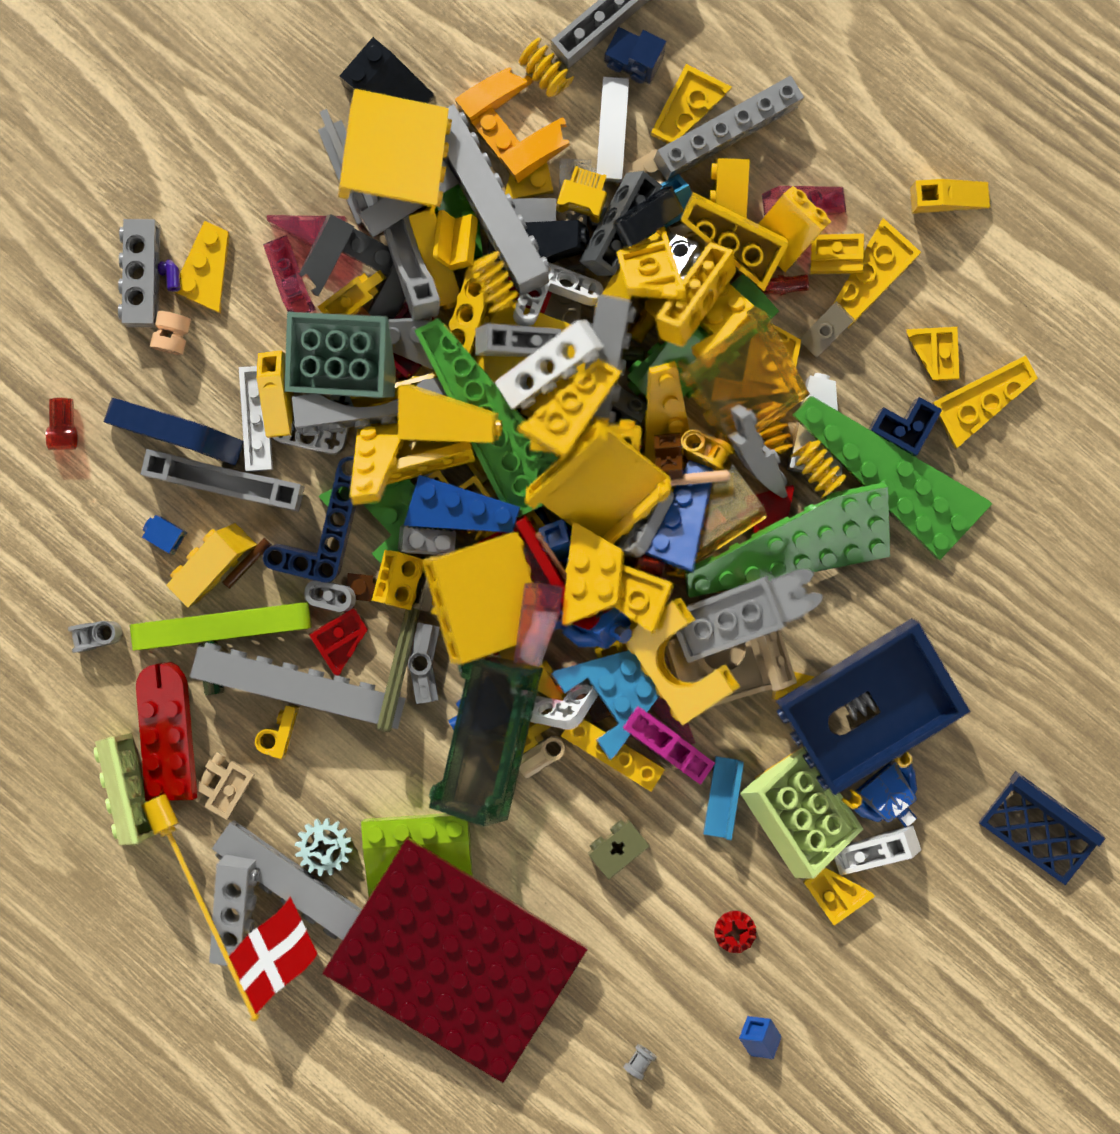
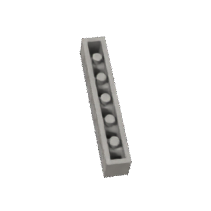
(728, 128)

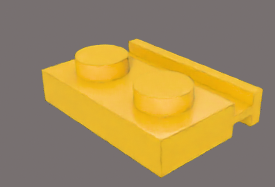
(837, 254)

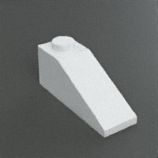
(878, 850)

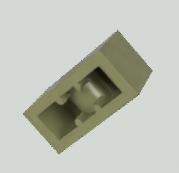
(633, 846)

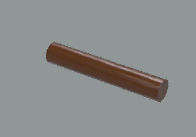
(246, 563)

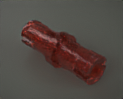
(783, 285)

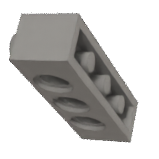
(130, 234)
(232, 871)

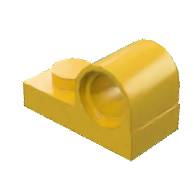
(286, 720)

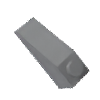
(511, 340)

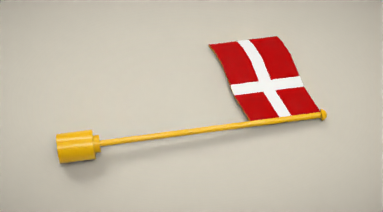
(270, 953)

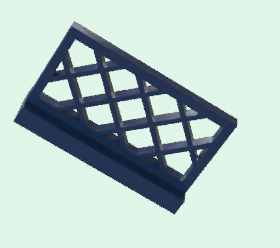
(1055, 810)

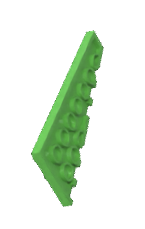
(509, 459)

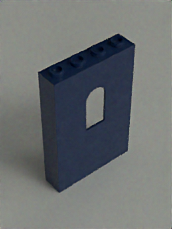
(907, 686)

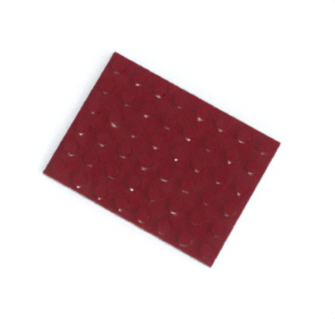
(455, 960)

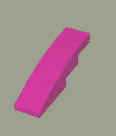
(668, 745)

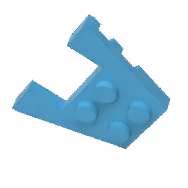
(620, 686)

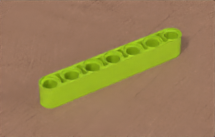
(220, 626)

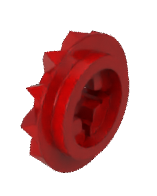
(724, 925)

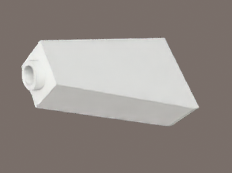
(825, 391)

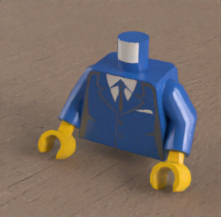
(887, 793)

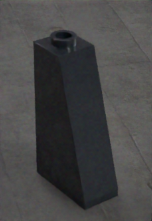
(556, 239)

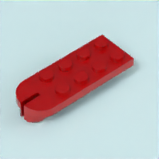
(166, 733)

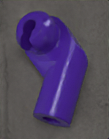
(173, 274)

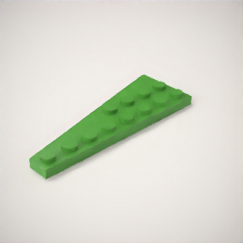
(919, 496)

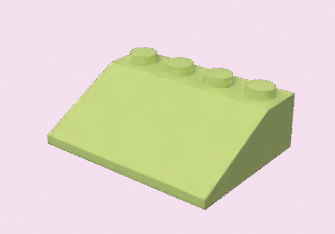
(124, 788)
(801, 817)

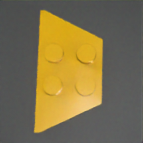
(651, 268)
(592, 575)

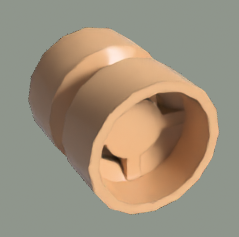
(174, 324)

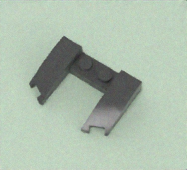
(341, 237)

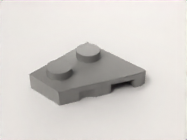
(405, 340)

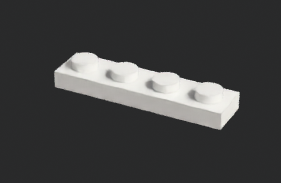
(256, 444)

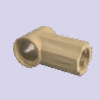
(539, 757)

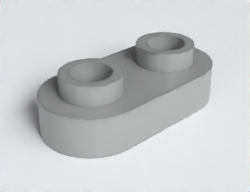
(331, 596)

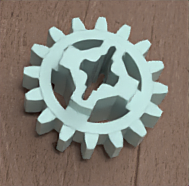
(326, 858)

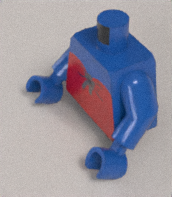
(598, 629)

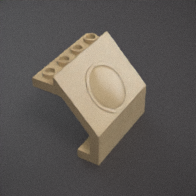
(755, 664)

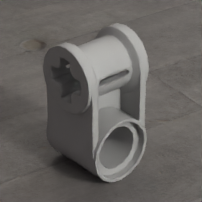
(90, 635)

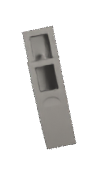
(754, 454)

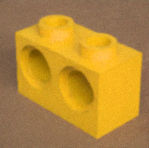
(392, 578)

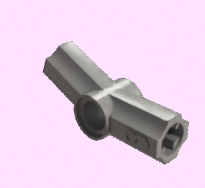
(424, 681)

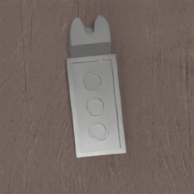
(746, 613)

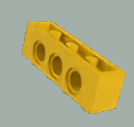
(702, 288)
(468, 303)
(626, 761)

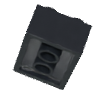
(381, 72)

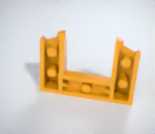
(517, 157)

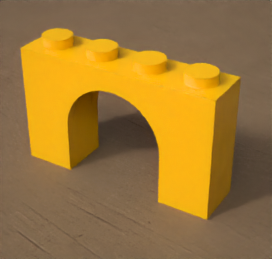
(684, 698)

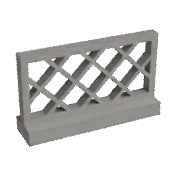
(334, 139)

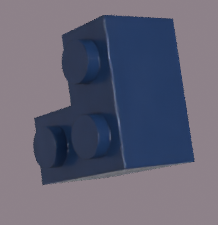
(635, 54)
(907, 432)

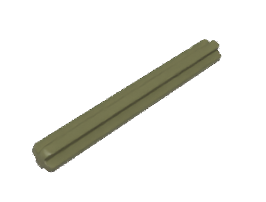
(398, 670)

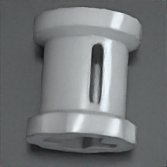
(640, 1061)

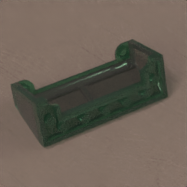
(487, 740)

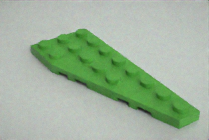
(829, 535)

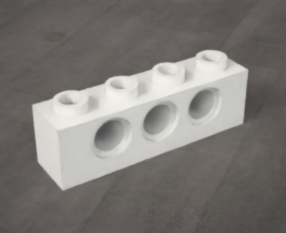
(513, 383)

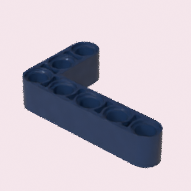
(174, 430)
(330, 529)

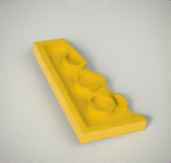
(884, 261)
(979, 401)
(664, 408)
(373, 459)

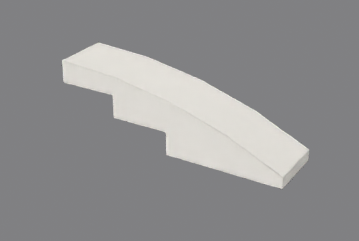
(612, 128)

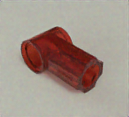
(61, 430)

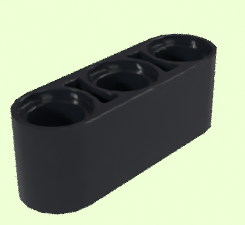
(648, 216)

